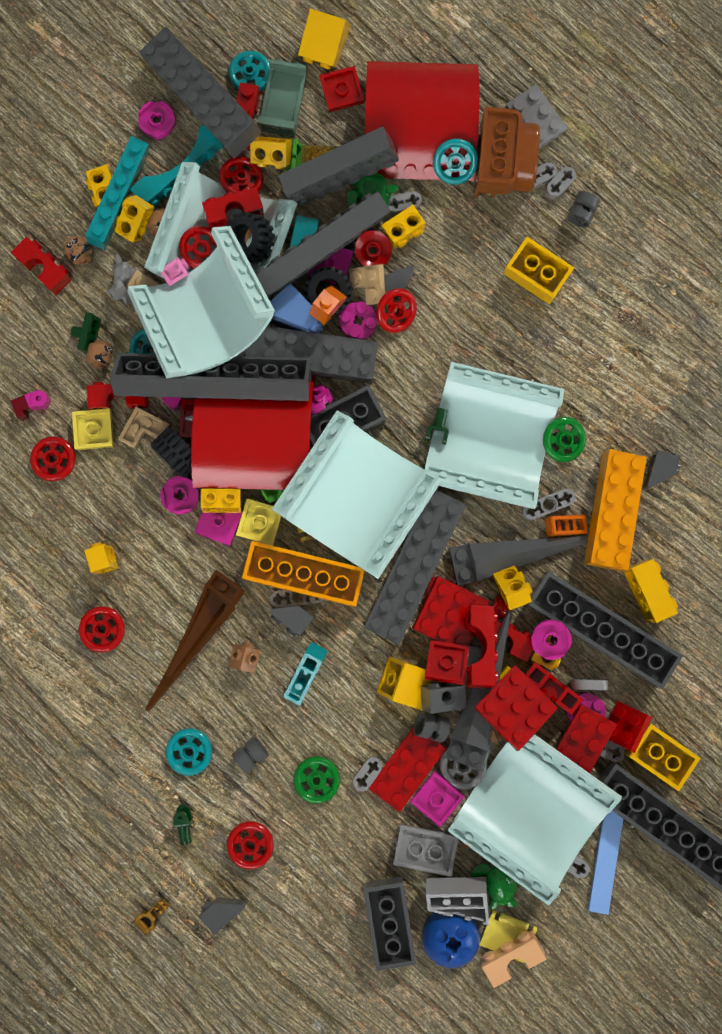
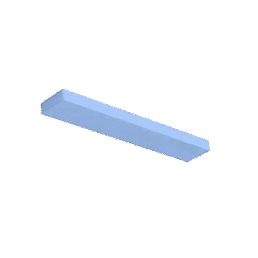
(605, 863)

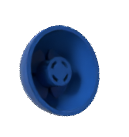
(446, 929)

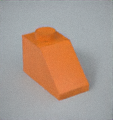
(327, 304)

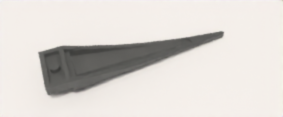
(481, 560)
(472, 733)

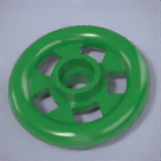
(576, 449)
(328, 791)

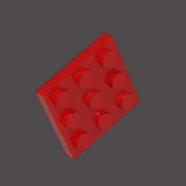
(445, 612)
(516, 708)

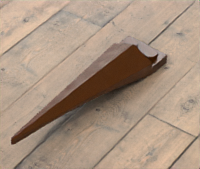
(212, 610)

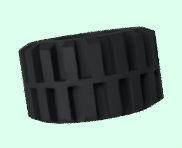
(261, 235)
(327, 273)
(174, 451)

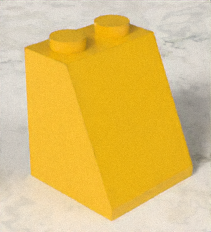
(323, 39)
(403, 683)

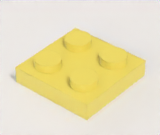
(93, 429)
(259, 522)

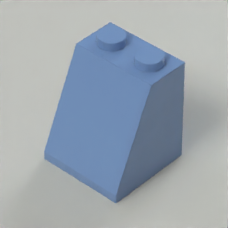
(293, 312)

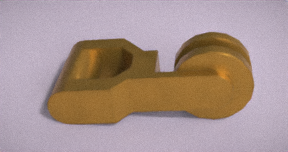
(160, 906)

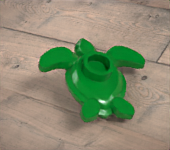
(371, 184)
(499, 885)

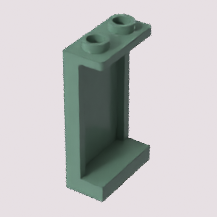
(282, 98)

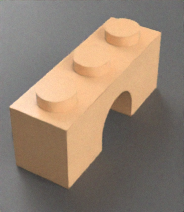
(524, 947)

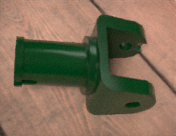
(439, 425)
(182, 821)

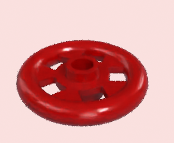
(239, 162)
(184, 247)
(409, 313)
(37, 453)
(105, 645)
(258, 859)

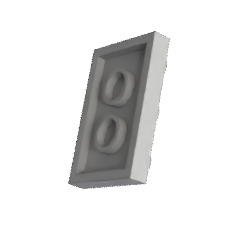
(537, 109)
(425, 850)

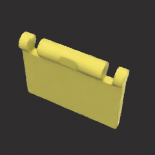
(503, 930)

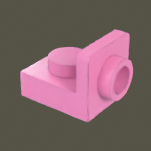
(175, 270)

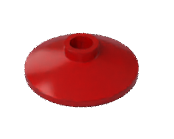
(374, 240)

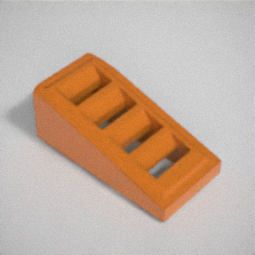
(553, 525)

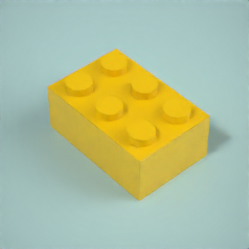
(538, 270)
(651, 591)
(664, 757)

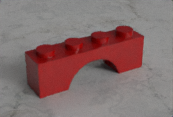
(482, 622)

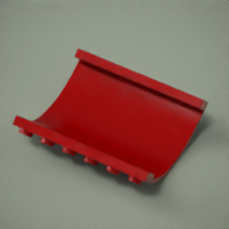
(421, 110)
(249, 442)

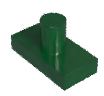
(87, 332)

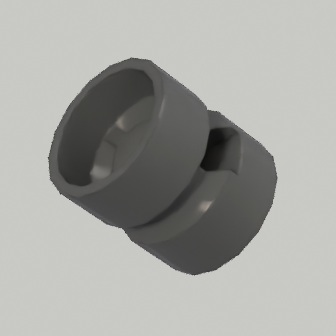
(583, 209)
(431, 726)
(248, 756)

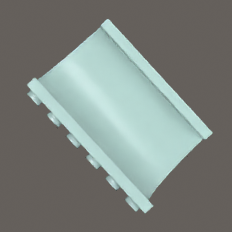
(186, 211)
(206, 313)
(493, 434)
(356, 495)
(533, 815)

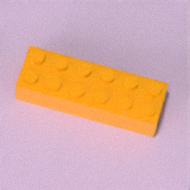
(615, 510)
(303, 574)

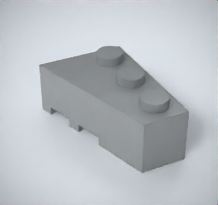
(459, 896)

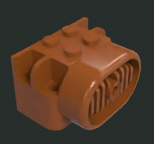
(506, 153)

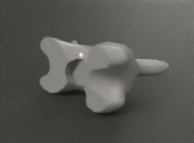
(122, 275)

